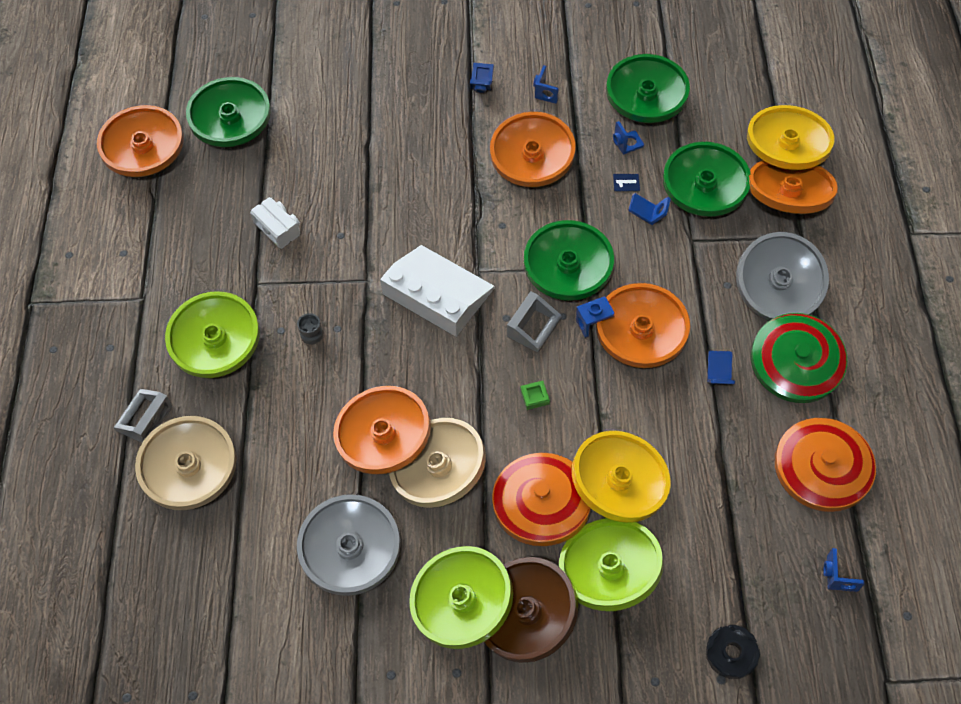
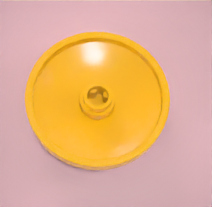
(790, 137)
(620, 476)

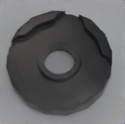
(725, 665)

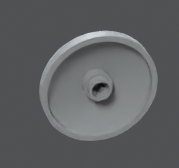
(782, 275)
(348, 545)

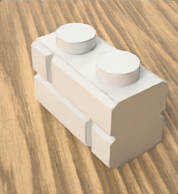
(275, 222)

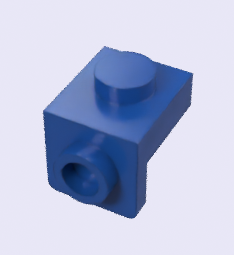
(482, 77)

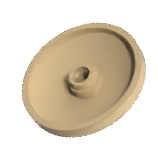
(185, 463)
(445, 467)

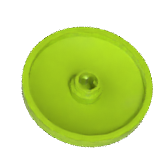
(212, 334)
(612, 564)
(461, 597)

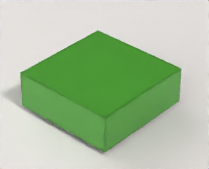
(535, 395)

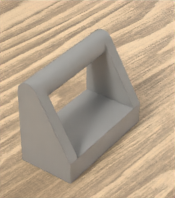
(531, 304)
(150, 420)

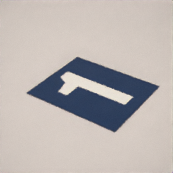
(626, 182)

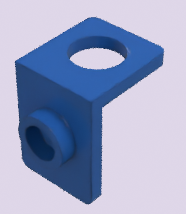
(540, 87)
(621, 138)
(648, 211)
(592, 313)
(720, 367)
(831, 571)

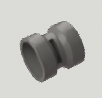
(310, 328)

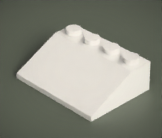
(435, 289)

